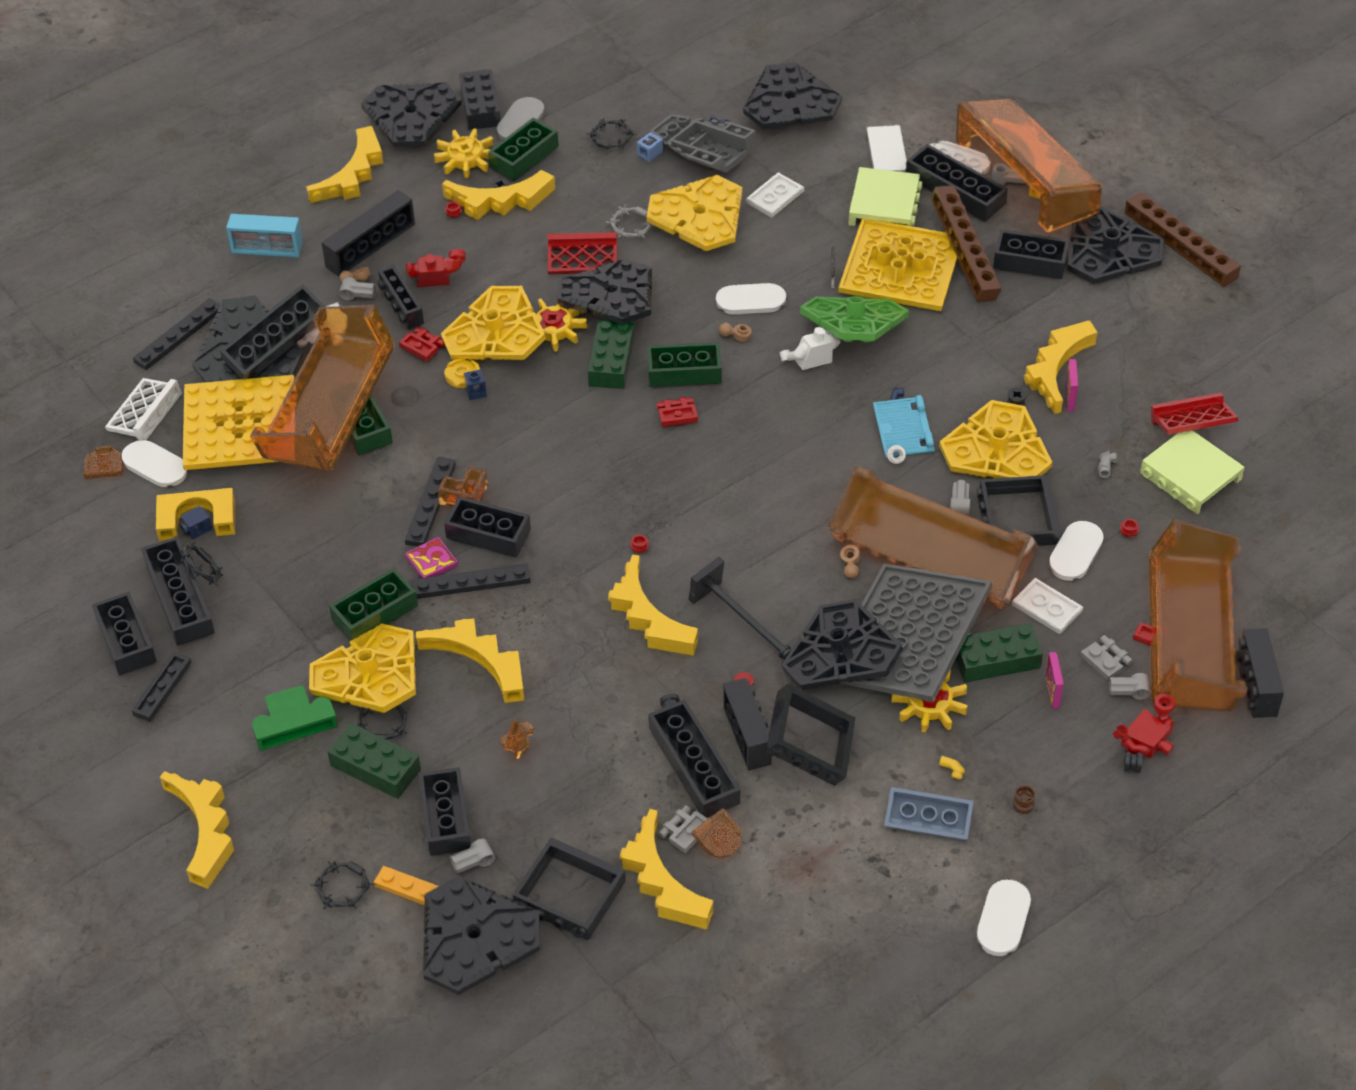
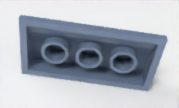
(929, 813)

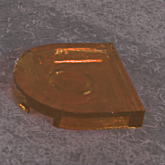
(103, 463)
(718, 835)

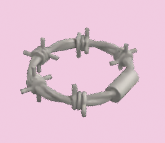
(620, 232)

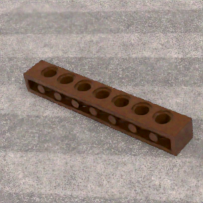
(1183, 239)
(966, 243)

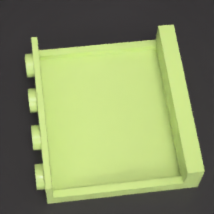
(885, 196)
(1191, 469)

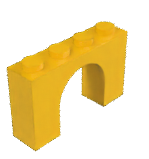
(218, 502)

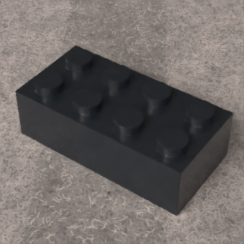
(480, 99)
(1031, 254)
(487, 526)
(124, 633)
(1260, 673)
(747, 723)
(444, 811)

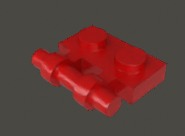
(418, 344)
(677, 411)

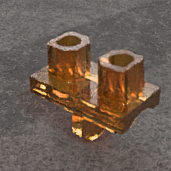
(517, 738)

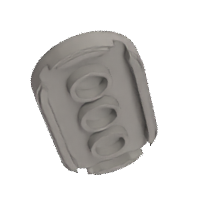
(518, 114)

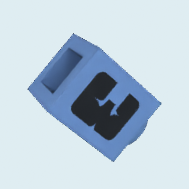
(649, 147)

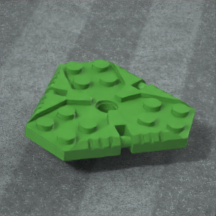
(854, 316)

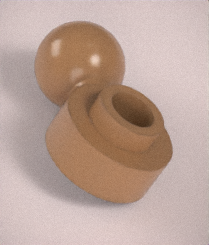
(360, 274)
(740, 332)
(851, 570)

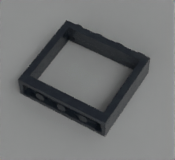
(1023, 485)
(822, 711)
(582, 861)

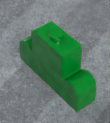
(292, 718)

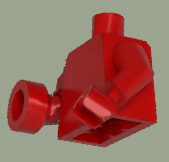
(435, 269)
(1147, 732)

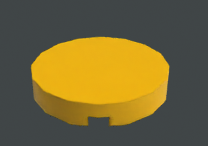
(455, 371)

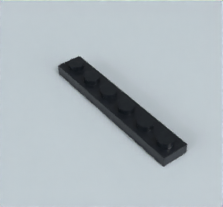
(176, 334)
(429, 503)
(472, 581)

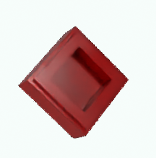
(1142, 634)

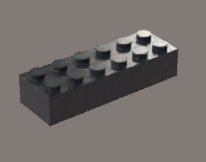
(976, 191)
(368, 233)
(272, 334)
(177, 591)
(694, 759)

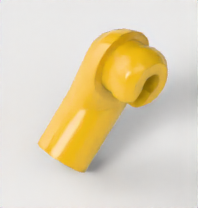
(957, 768)

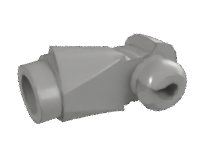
(1104, 466)

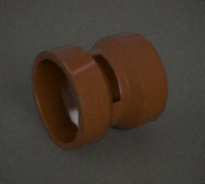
(1024, 799)

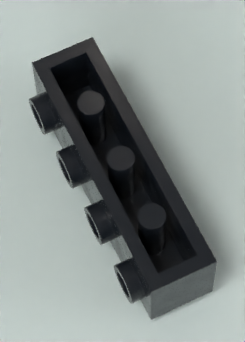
(400, 296)

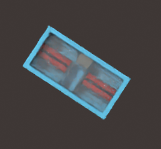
(264, 235)

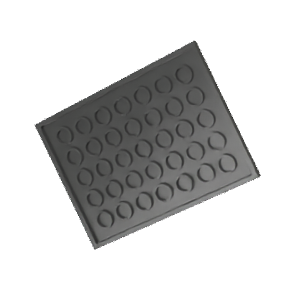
(929, 618)

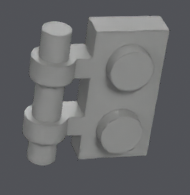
(1102, 661)
(682, 836)

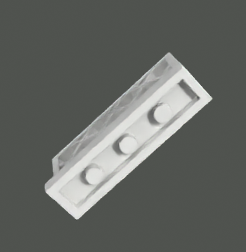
(152, 414)

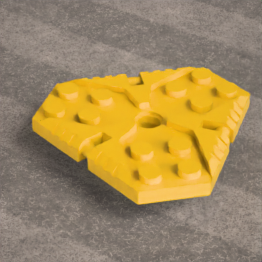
(700, 212)
(496, 327)
(997, 439)
(371, 672)

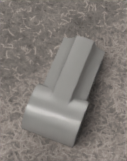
(1003, 174)
(351, 288)
(960, 497)
(1135, 685)
(478, 854)

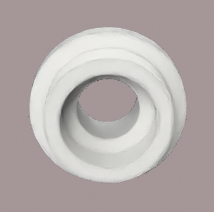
(902, 454)

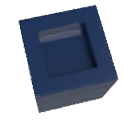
(475, 384)
(195, 522)

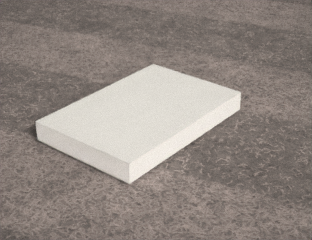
(774, 195)
(1047, 606)

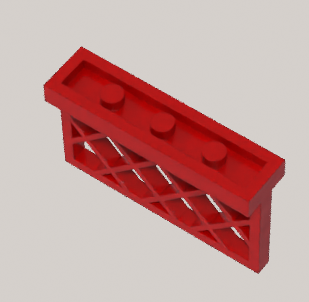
(581, 242)
(1185, 410)

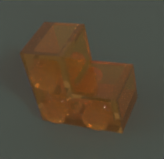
(471, 487)

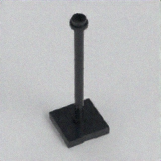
(709, 580)

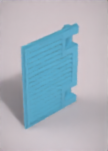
(903, 426)

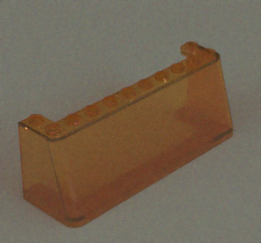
(1061, 182)
(328, 389)
(929, 535)
(1193, 618)

